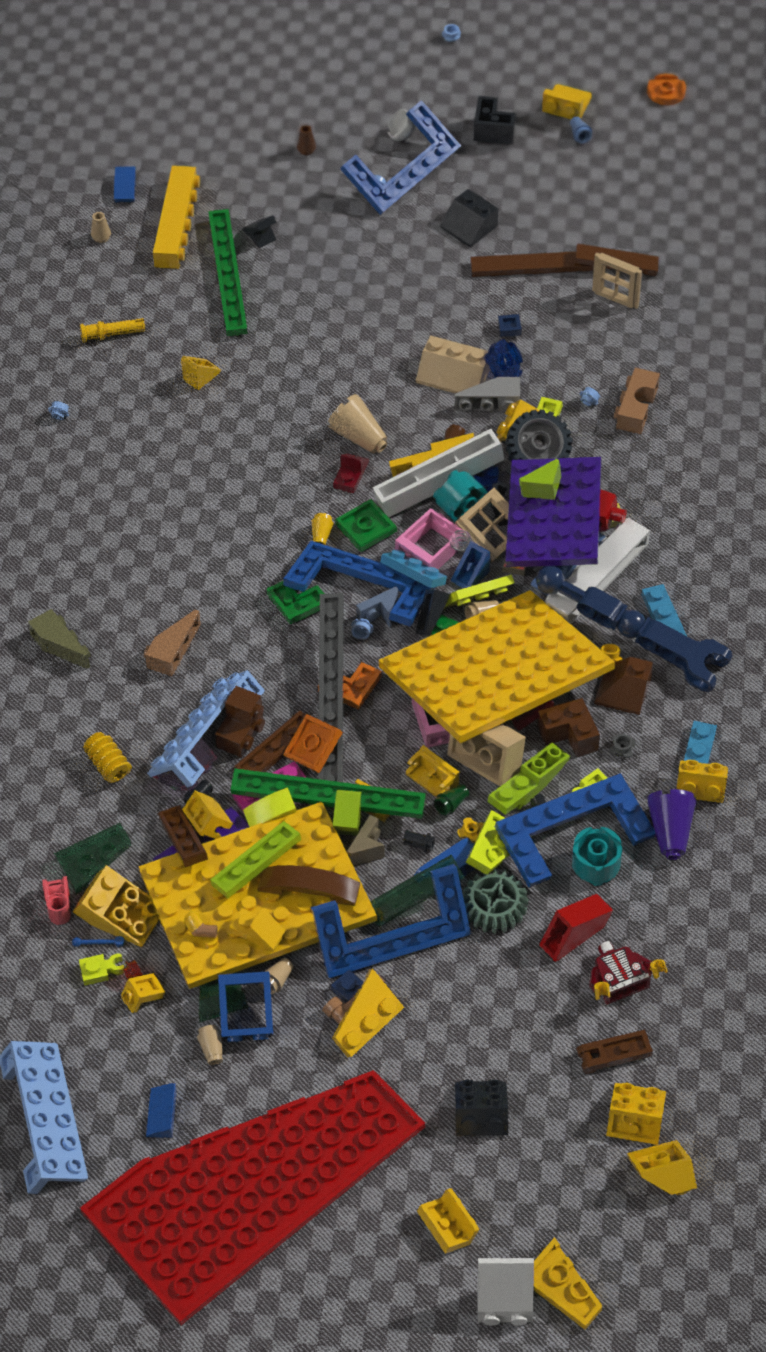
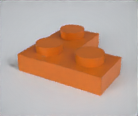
(360, 685)

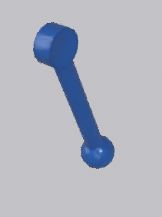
(118, 941)

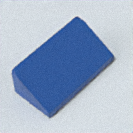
(161, 1111)

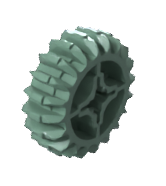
(504, 910)

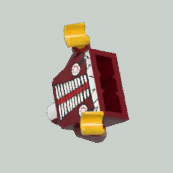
(622, 973)

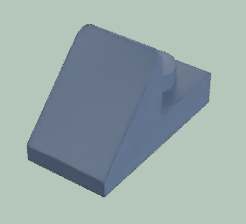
(378, 606)

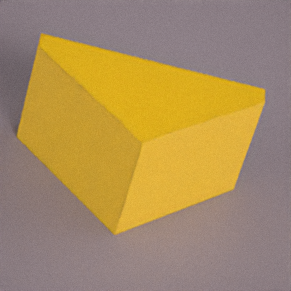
(198, 371)

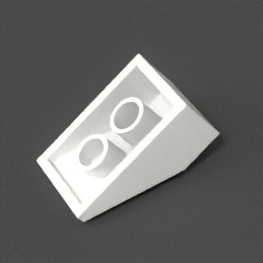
(505, 1290)

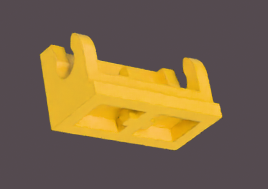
(432, 772)
(206, 814)

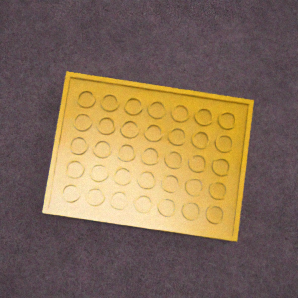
(496, 665)
(183, 889)

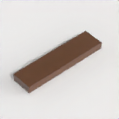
(647, 263)
(272, 748)
(182, 836)

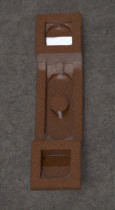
(309, 881)

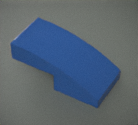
(124, 184)

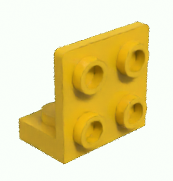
(636, 1113)

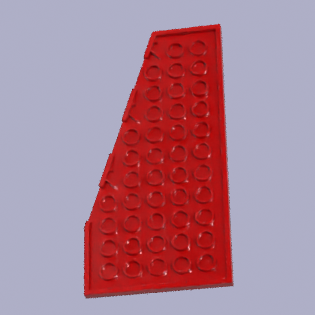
(236, 1194)

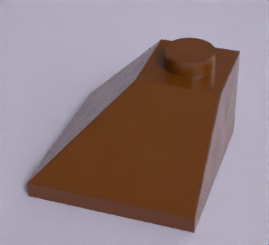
(625, 685)

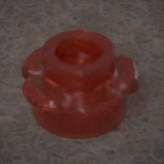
(132, 970)

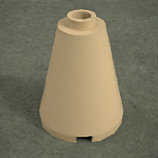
(358, 425)

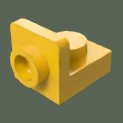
(141, 990)

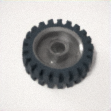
(540, 427)

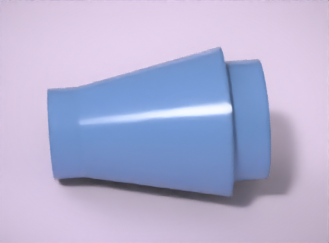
(581, 131)

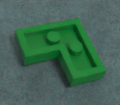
(294, 605)

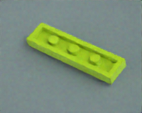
(255, 859)

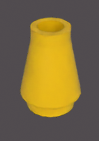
(321, 527)

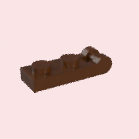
(614, 1051)

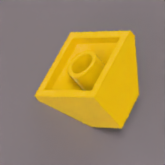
(665, 1167)

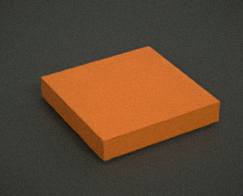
(312, 743)

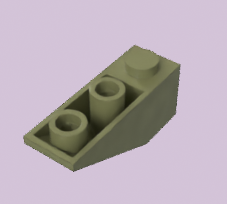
(55, 638)

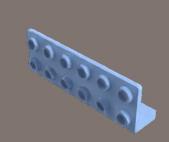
(177, 751)
(46, 1112)

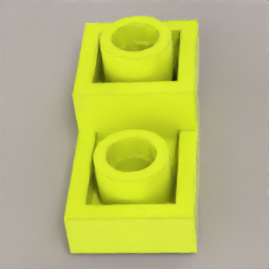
(270, 808)

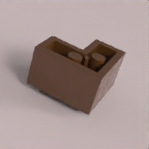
(569, 722)
(241, 723)

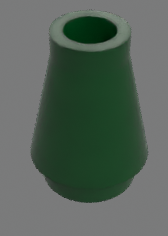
(450, 800)

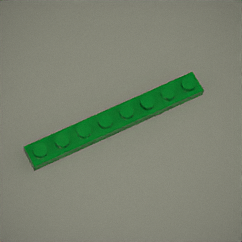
(227, 272)
(313, 791)

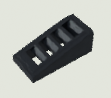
(431, 609)

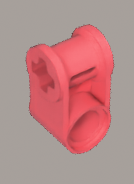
(56, 897)

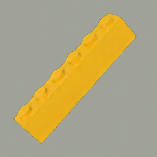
(175, 217)

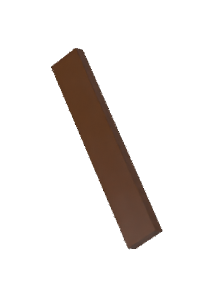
(526, 264)

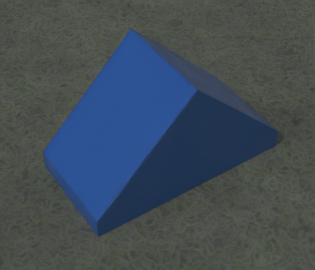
(472, 566)

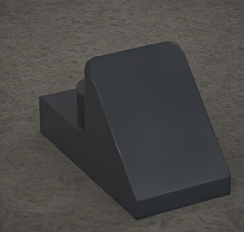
(261, 231)

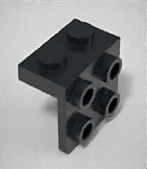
(481, 1108)

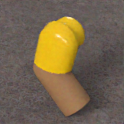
(198, 928)

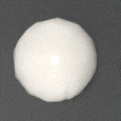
(400, 126)

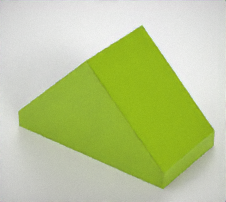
(542, 482)
(347, 812)

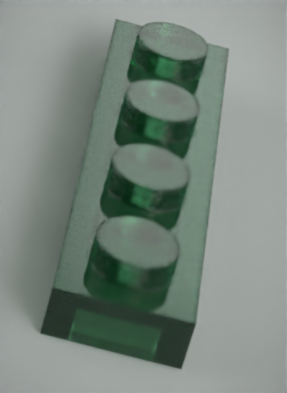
(409, 893)

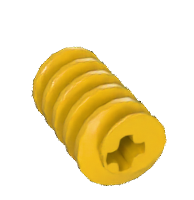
(107, 757)

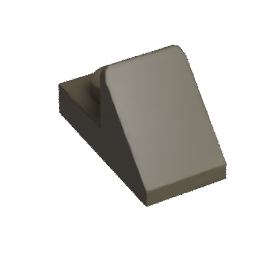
(365, 845)

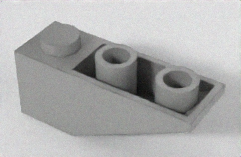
(490, 395)

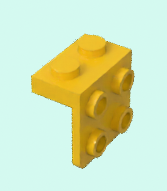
(565, 101)

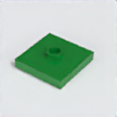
(365, 525)

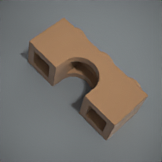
(640, 387)

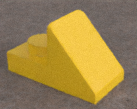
(258, 928)

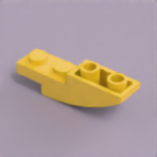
(403, 464)

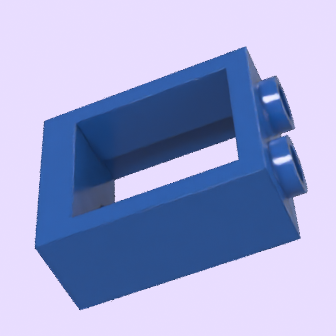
(245, 979)

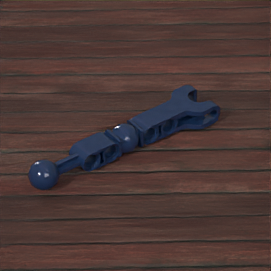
(649, 633)

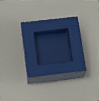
(509, 325)
(346, 986)

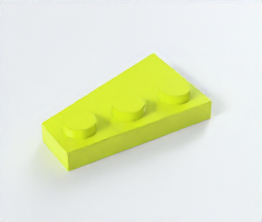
(480, 591)
(488, 848)

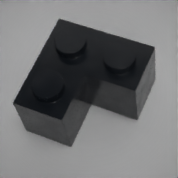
(492, 124)

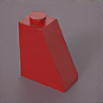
(574, 926)

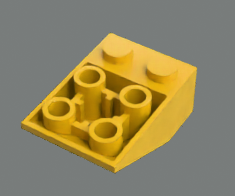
(117, 907)

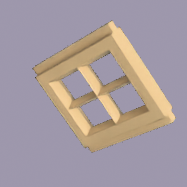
(634, 285)
(478, 537)

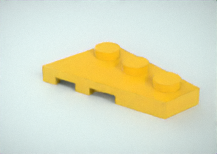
(367, 1015)
(563, 1287)

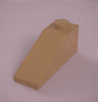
(171, 645)

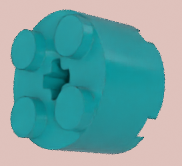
(459, 494)
(597, 855)

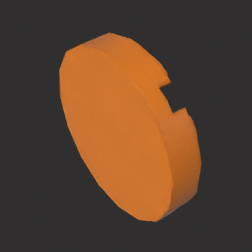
(666, 89)

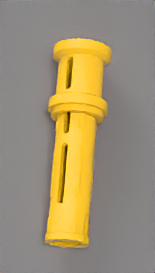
(102, 330)

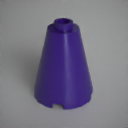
(672, 820)

